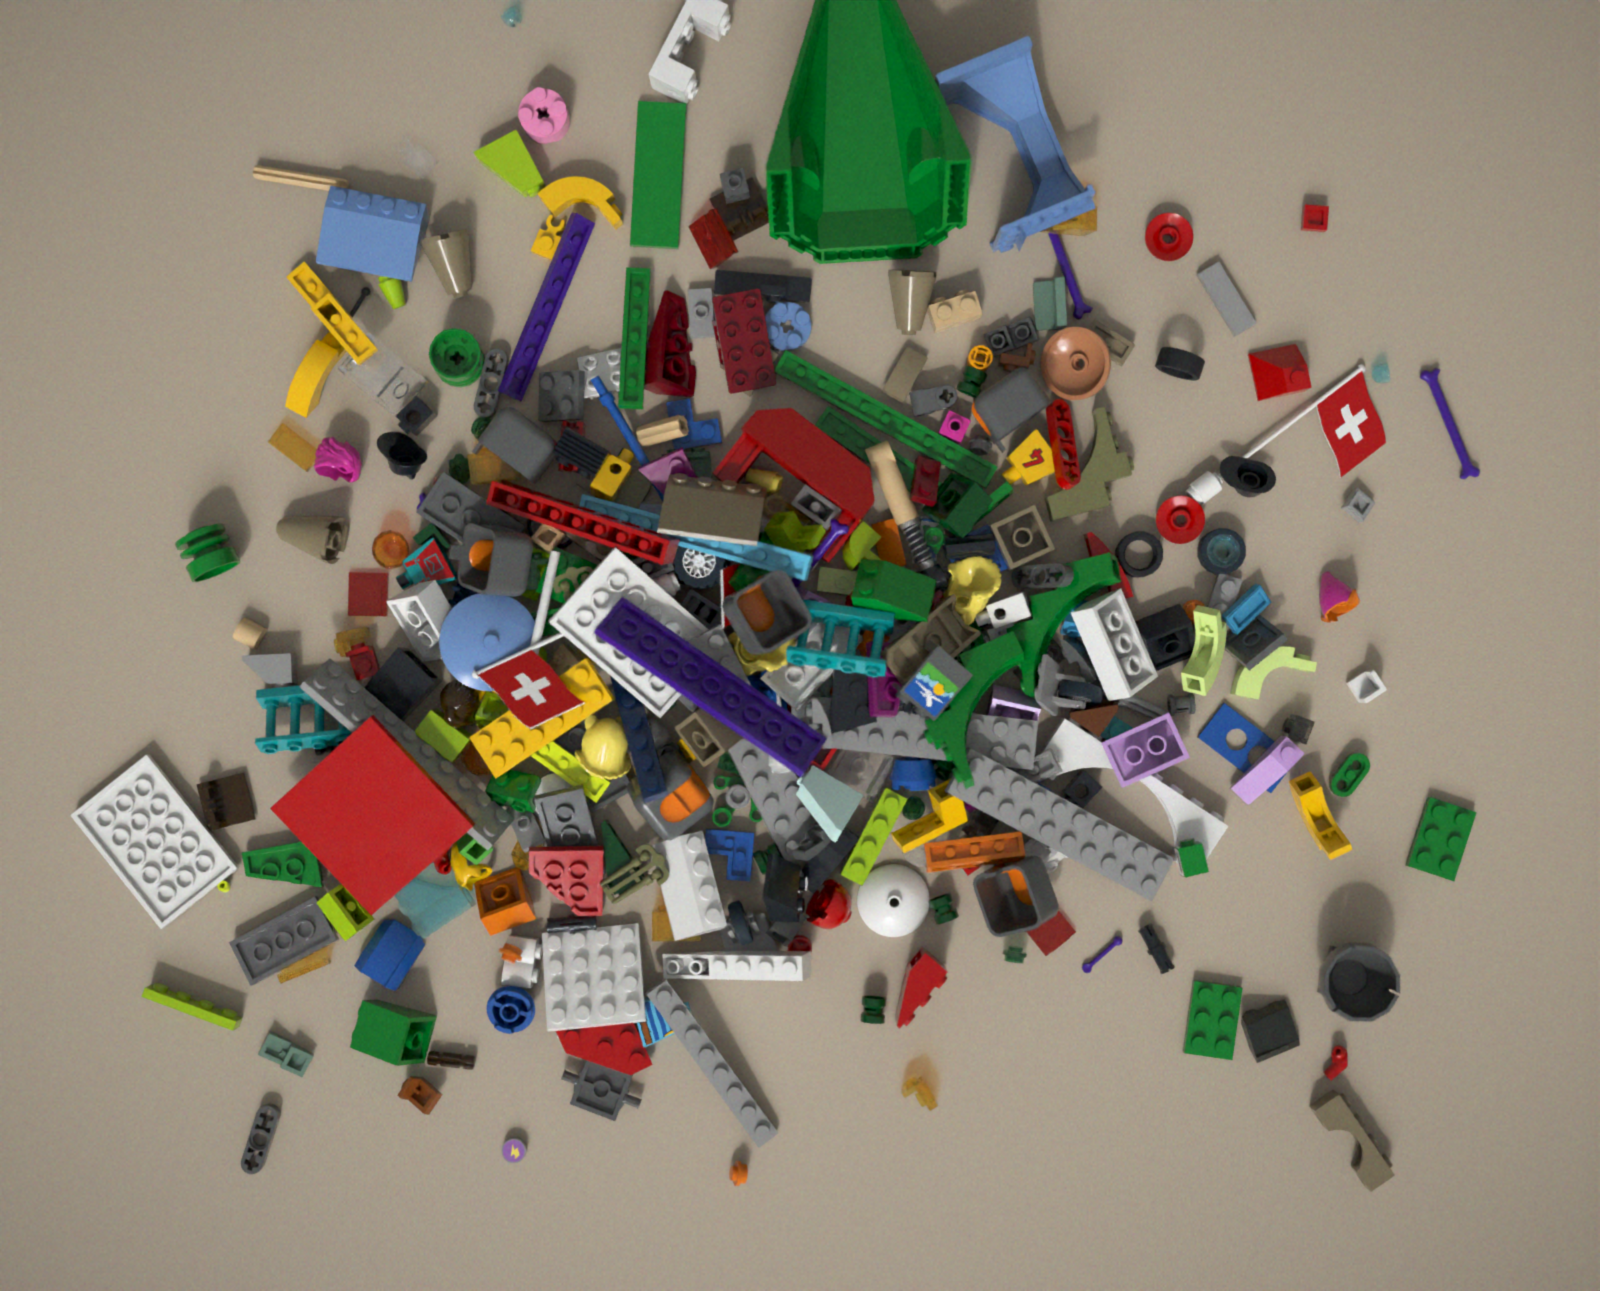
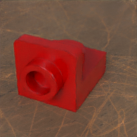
(363, 661)

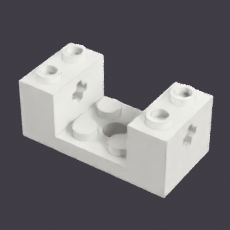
(667, 72)

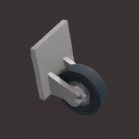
(1063, 690)
(746, 931)

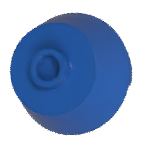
(913, 773)
(510, 1009)

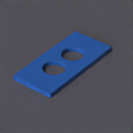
(1215, 735)

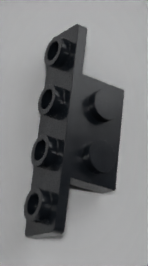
(772, 287)

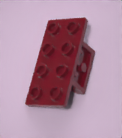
(743, 341)

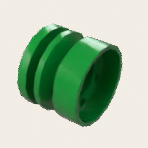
(446, 349)
(209, 557)

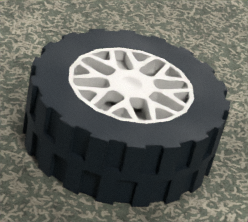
(698, 568)

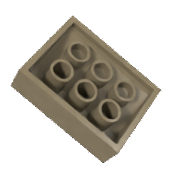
(712, 509)

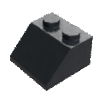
(1167, 636)
(784, 890)

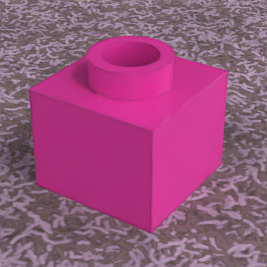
(947, 432)

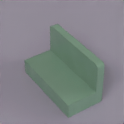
(1050, 304)

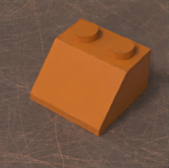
(504, 901)

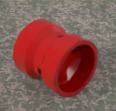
(797, 941)

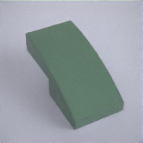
(286, 1054)

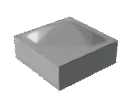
(1358, 505)

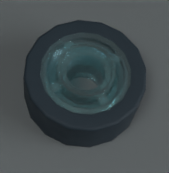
(1235, 551)

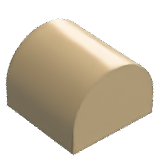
(547, 538)
(249, 633)

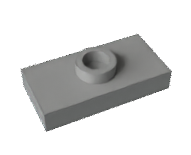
(701, 313)
(526, 829)

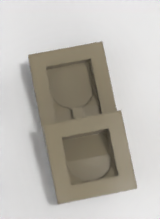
(904, 374)

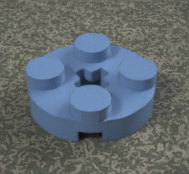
(799, 320)

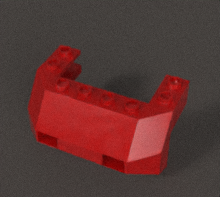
(810, 458)

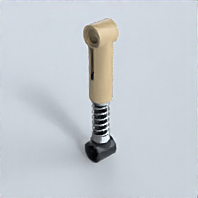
(903, 509)

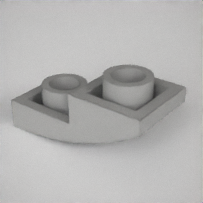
(817, 715)

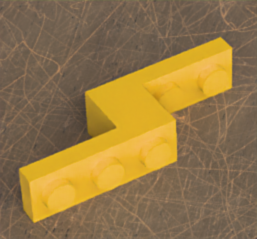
(332, 313)
(947, 814)

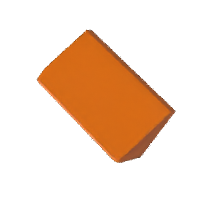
(889, 545)

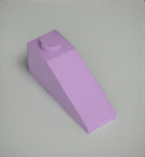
(1267, 769)

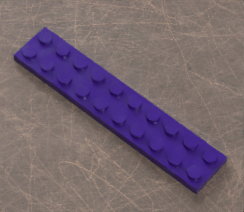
(710, 686)

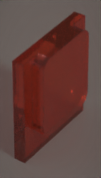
(367, 594)
(1052, 934)

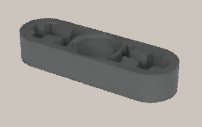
(488, 364)
(1050, 580)
(261, 1157)

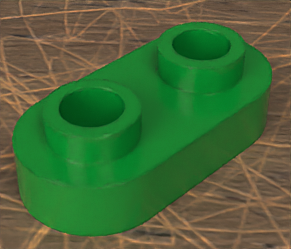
(1350, 776)

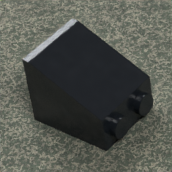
(402, 683)

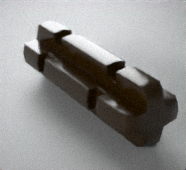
(451, 1060)

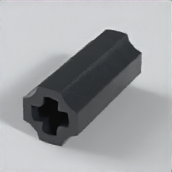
(969, 546)

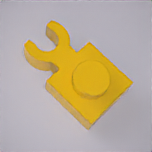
(547, 241)

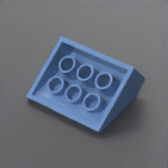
(372, 233)

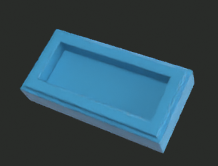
(1246, 608)

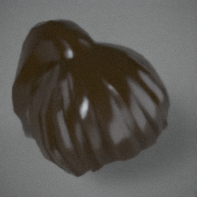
(459, 704)

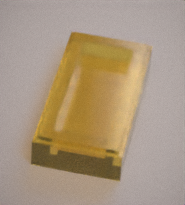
(294, 447)

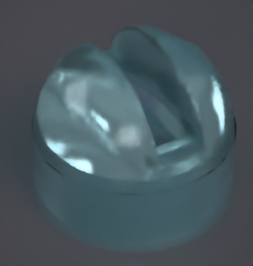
(511, 15)
(1381, 373)

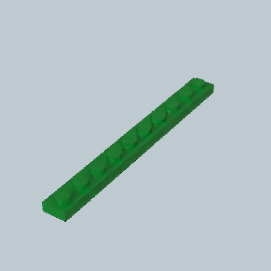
(885, 419)

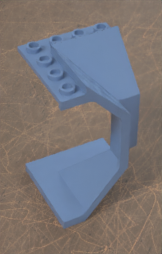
(1007, 93)

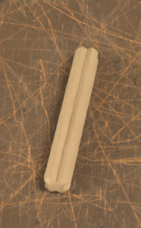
(298, 178)

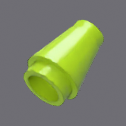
(393, 291)

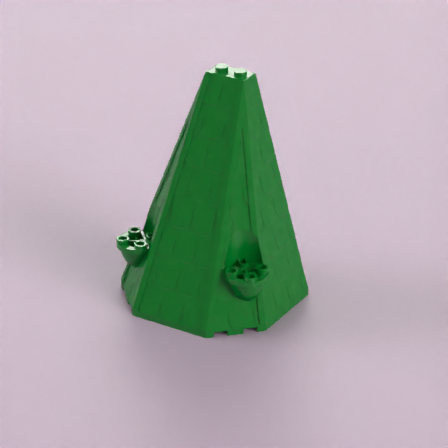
(864, 142)

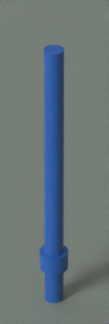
(607, 399)

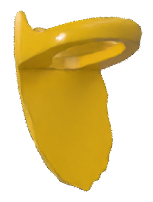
(465, 874)

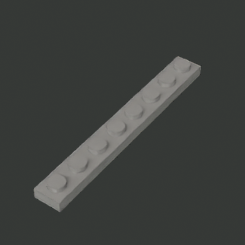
(711, 1062)

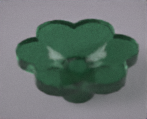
(459, 468)

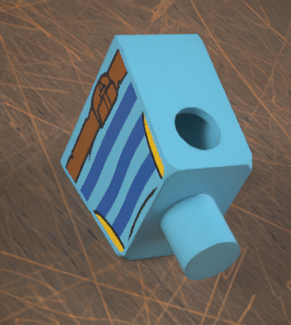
(655, 1026)

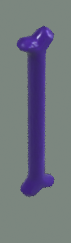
(1080, 306)
(1432, 380)
(836, 530)

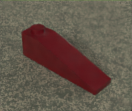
(668, 350)

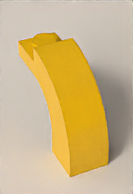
(577, 189)
(312, 373)
(1317, 817)

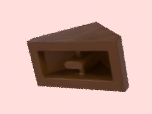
(1095, 717)

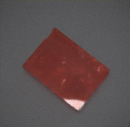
(713, 238)

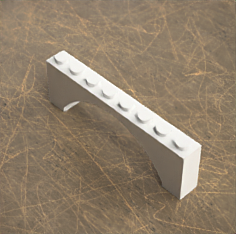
(1187, 819)

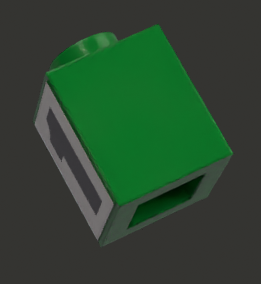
(1191, 858)

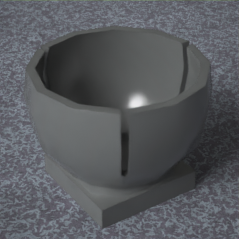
(1358, 981)

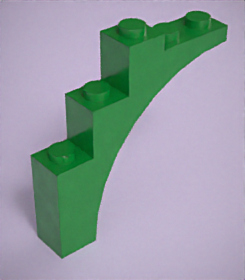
(1052, 608)
(951, 727)

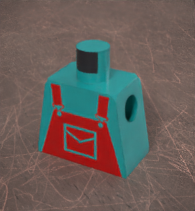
(427, 564)

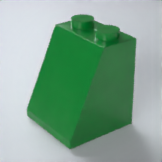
(392, 1032)

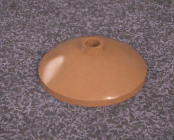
(1062, 368)

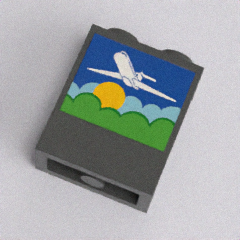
(933, 682)

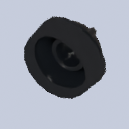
(401, 453)
(1247, 476)

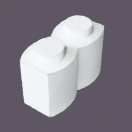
(523, 972)

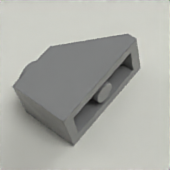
(815, 507)
(274, 668)

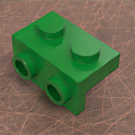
(514, 790)

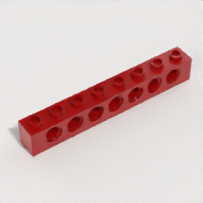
(582, 521)

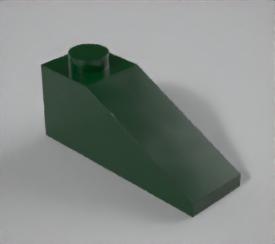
(616, 857)

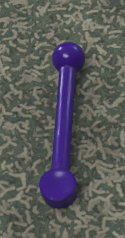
(1087, 967)

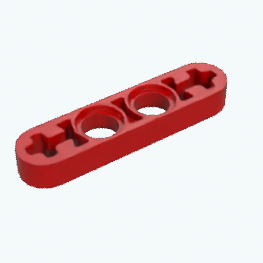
(1066, 471)

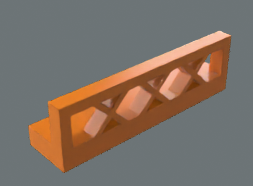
(974, 852)

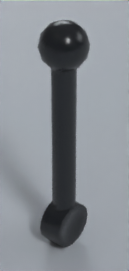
(365, 292)

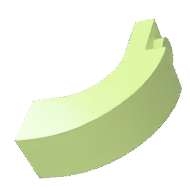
(1207, 651)
(1249, 683)

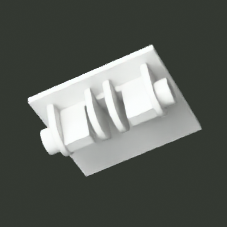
(605, 365)

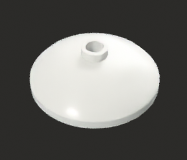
(893, 882)

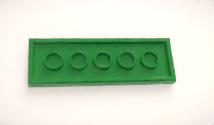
(658, 175)

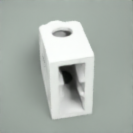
(1016, 608)

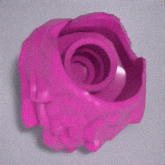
(337, 460)

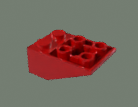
(920, 978)

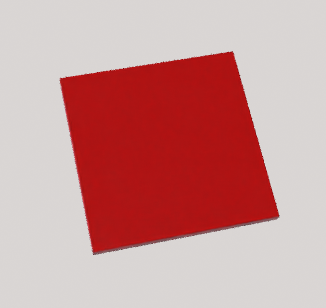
(372, 815)

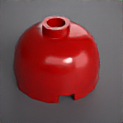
(830, 906)

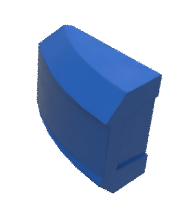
(390, 954)

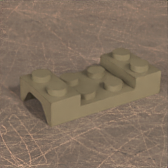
(943, 628)

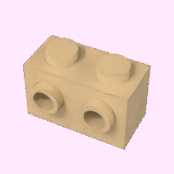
(954, 311)

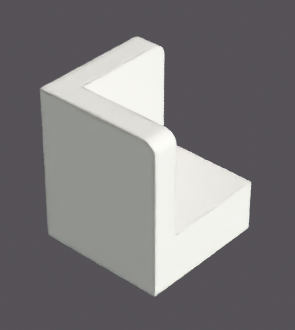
(1366, 686)

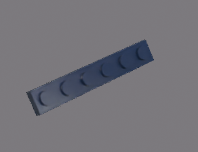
(640, 744)

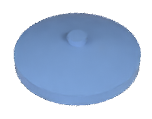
(481, 633)

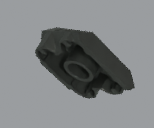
(1269, 1030)

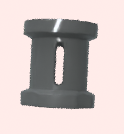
(1181, 704)

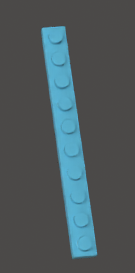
(760, 556)

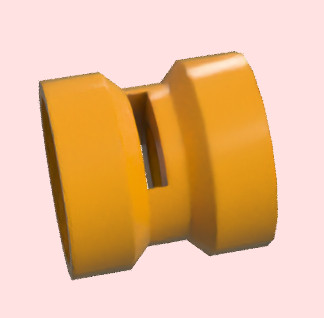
(978, 361)

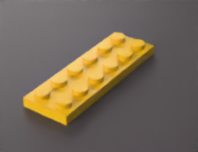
(509, 742)

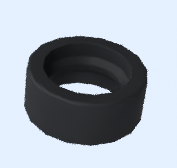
(1180, 363)
(1157, 554)

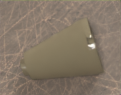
(450, 260)
(910, 297)
(315, 535)

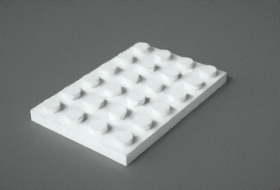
(596, 597)
(154, 841)

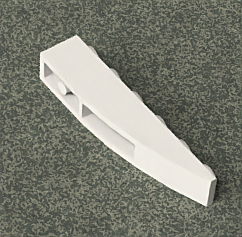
(738, 965)

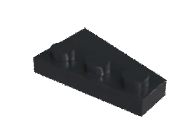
(849, 700)

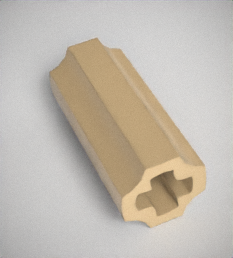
(662, 430)

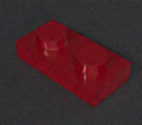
(925, 481)

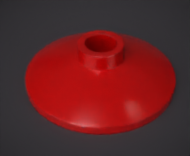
(1177, 228)
(1180, 532)

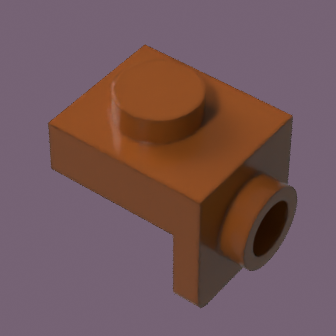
(1010, 362)
(420, 1093)

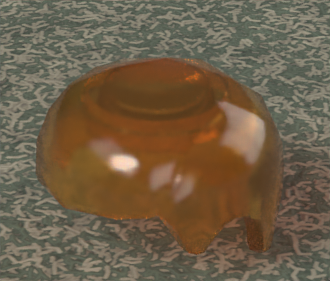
(390, 549)
(473, 761)

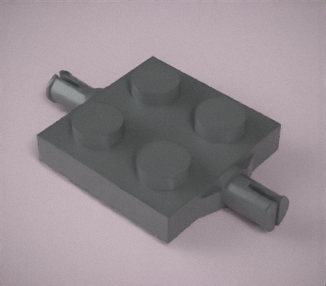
(601, 1090)

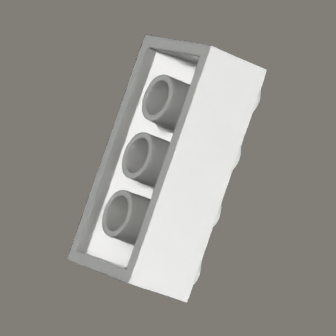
(1114, 645)
(691, 887)

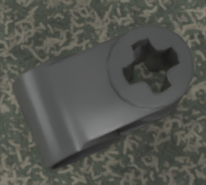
(927, 400)

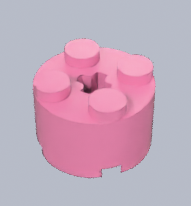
(541, 102)

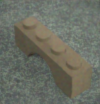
(1368, 1164)

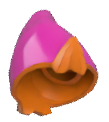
(1335, 598)

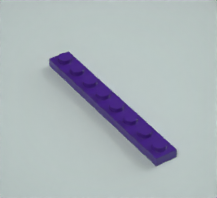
(546, 306)

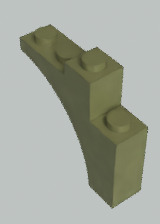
(1101, 467)

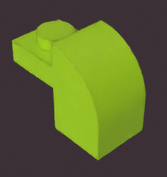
(788, 533)
(859, 546)

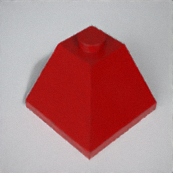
(1279, 372)

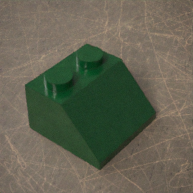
(958, 504)

